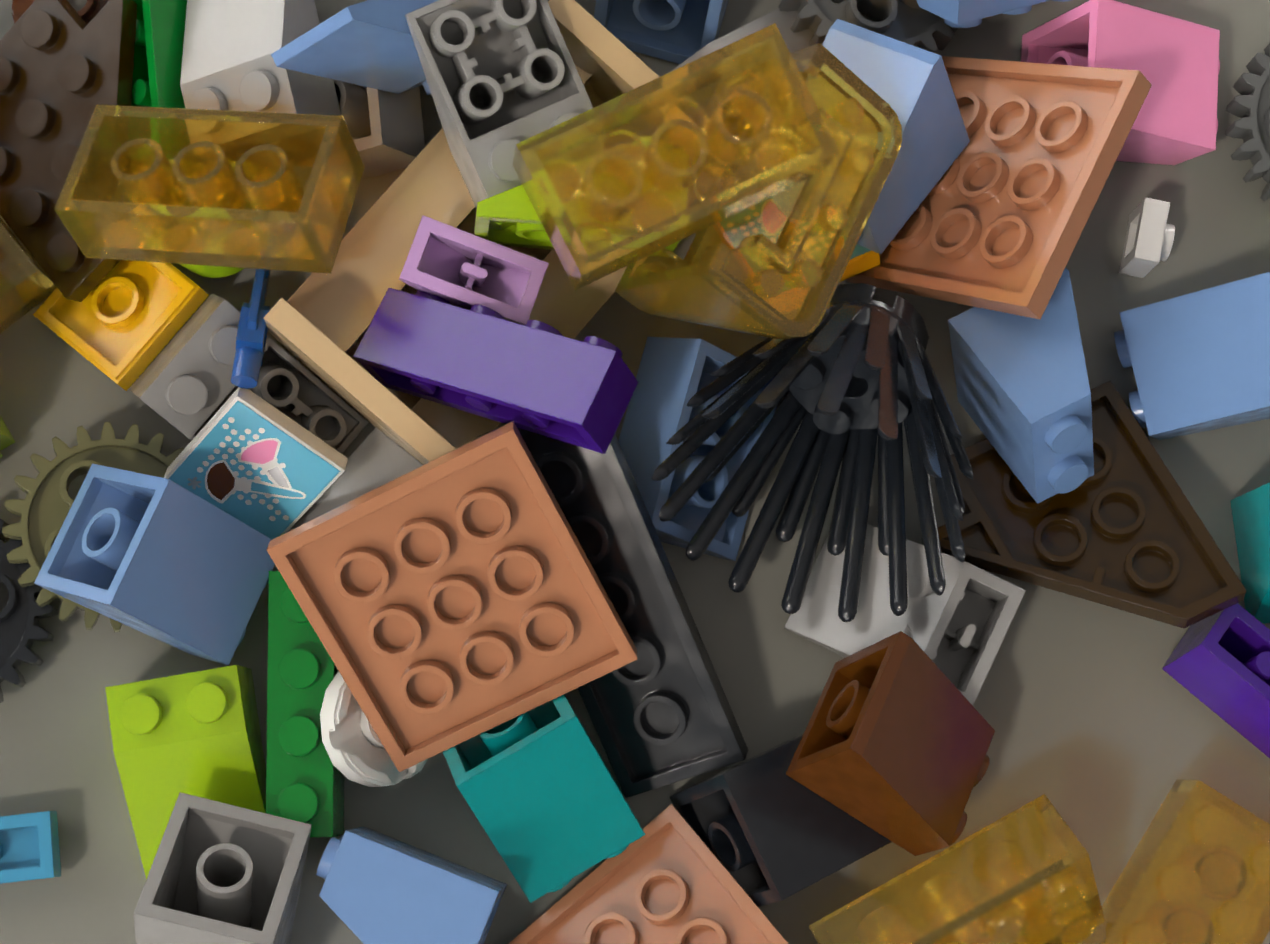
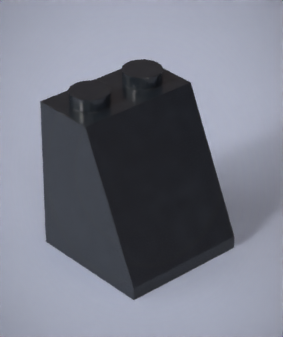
(772, 828)

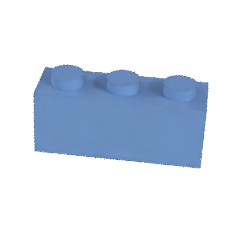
(668, 378)

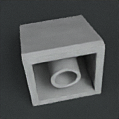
(223, 877)

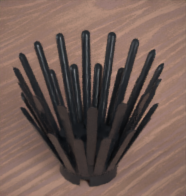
(846, 386)

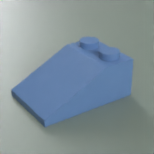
(361, 46)

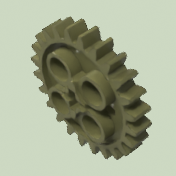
(49, 500)

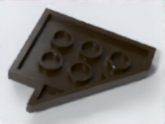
(49, 87)
(1113, 540)

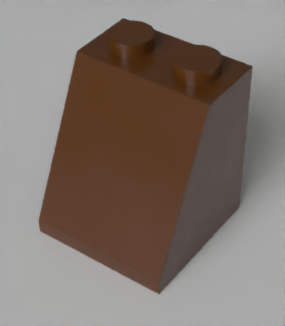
(895, 745)

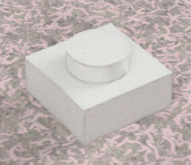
(1147, 238)

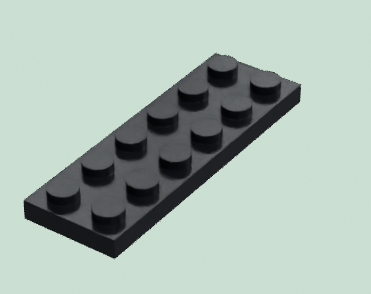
(666, 709)

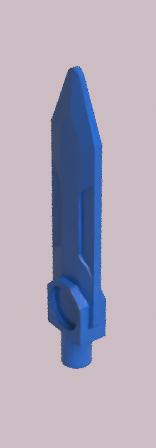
(251, 334)

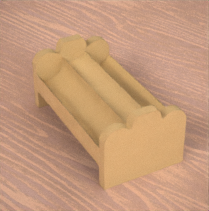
(333, 310)

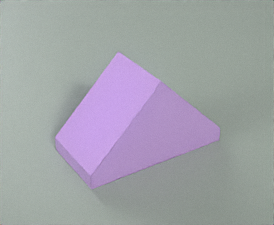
(472, 271)

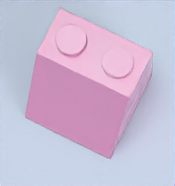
(1173, 55)

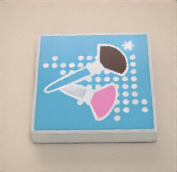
(257, 464)

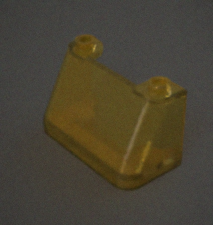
(783, 257)

